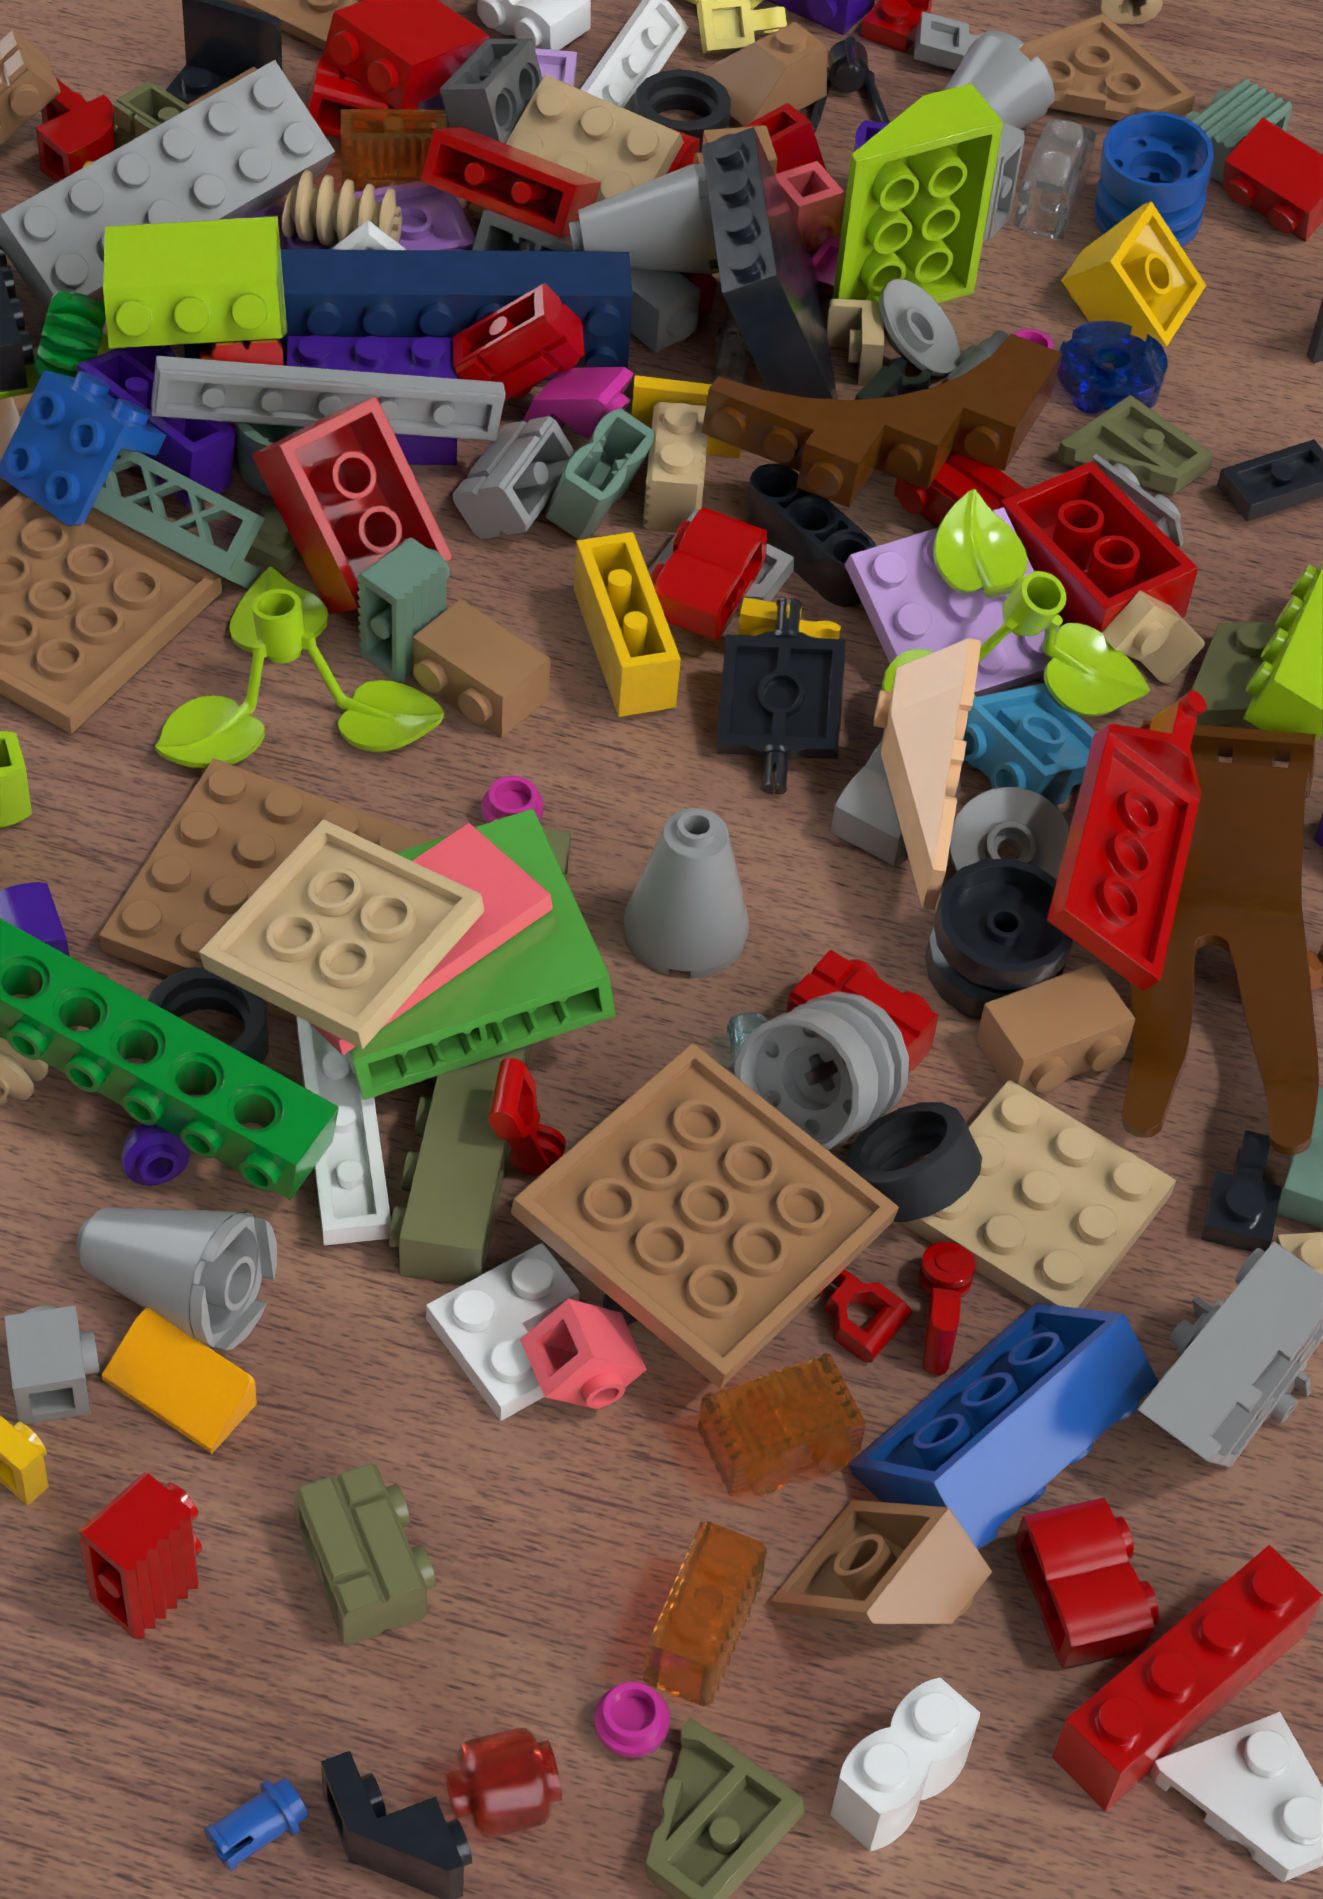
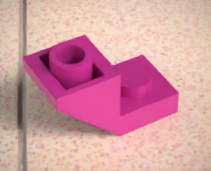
(582, 397)

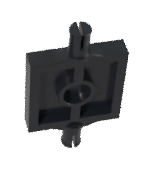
(781, 696)

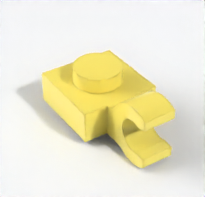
(732, 24)

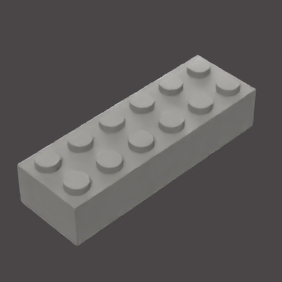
(201, 165)

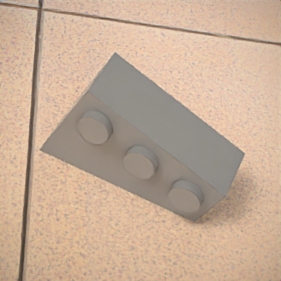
(1242, 1357)

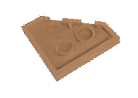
(1106, 72)

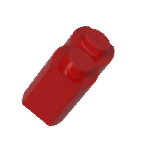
(709, 572)
(1085, 1582)

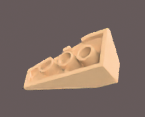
(925, 752)

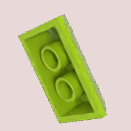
(193, 282)

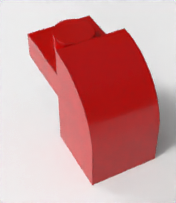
(74, 133)

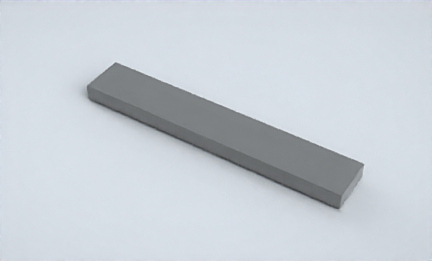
(305, 395)

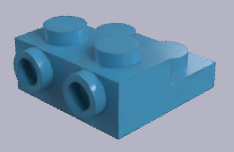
(1028, 742)

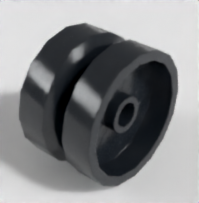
(994, 934)

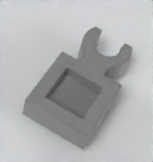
(942, 40)

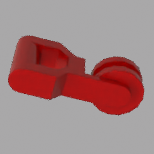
(517, 1119)
(946, 1277)
(890, 1316)

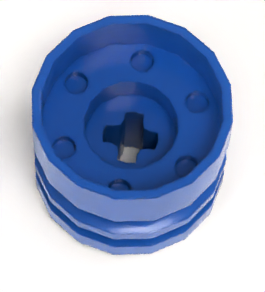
(1157, 161)

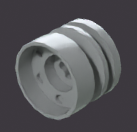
(828, 1065)

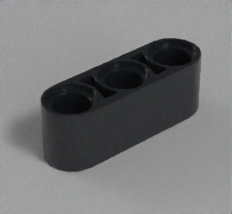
(808, 530)

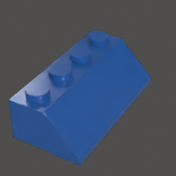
(1012, 1417)

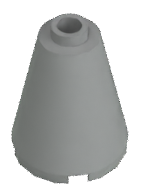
(1006, 78)
(658, 222)
(689, 899)
(185, 1266)

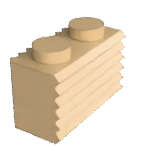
(675, 466)

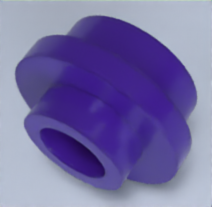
(153, 1155)

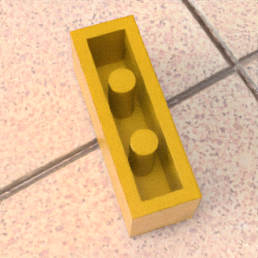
(626, 624)

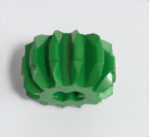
(70, 333)

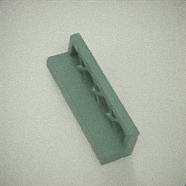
(175, 534)

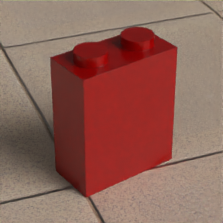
(401, 47)

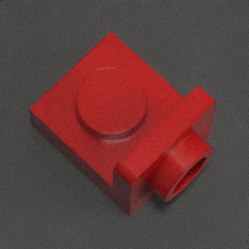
(894, 22)

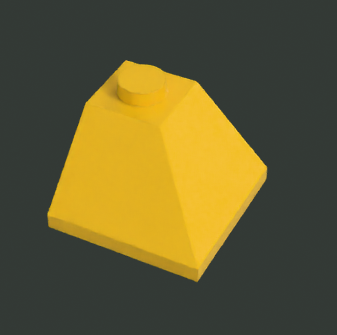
(1136, 277)

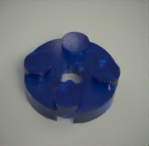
(1137, 365)

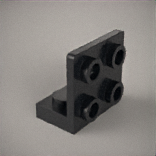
(222, 44)

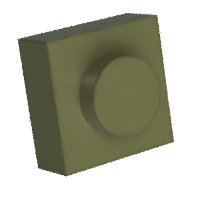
(273, 543)

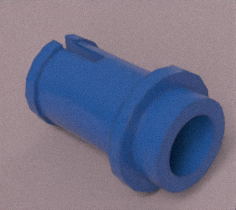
(257, 1823)

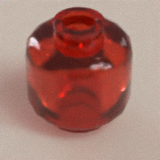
(504, 1782)

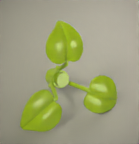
(983, 552)
(278, 623)

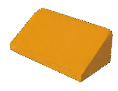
(181, 1381)

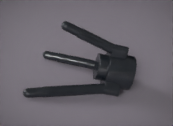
(849, 72)

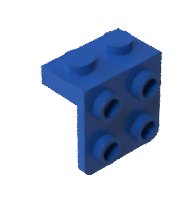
(71, 443)

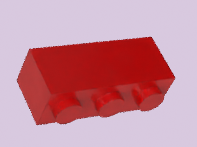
(507, 180)

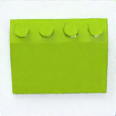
(920, 199)

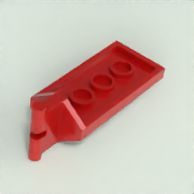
(1131, 842)

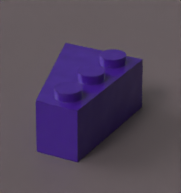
(192, 446)

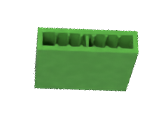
(515, 996)

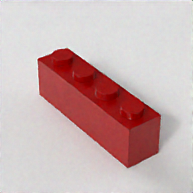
(1186, 1677)

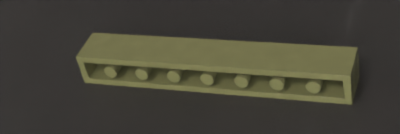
(459, 1165)

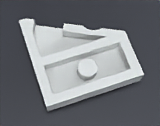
(1254, 1793)

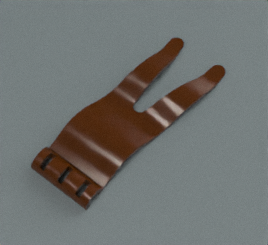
(1247, 898)

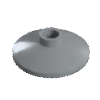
(919, 327)
(1010, 819)

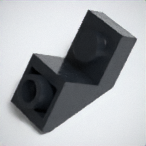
(404, 1845)

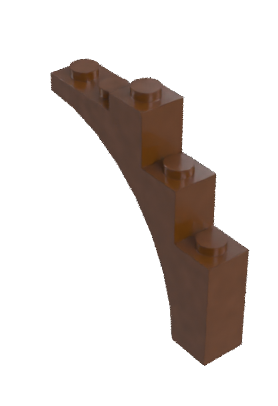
(903, 435)

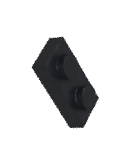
(1274, 480)

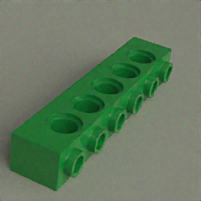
(178, 1059)

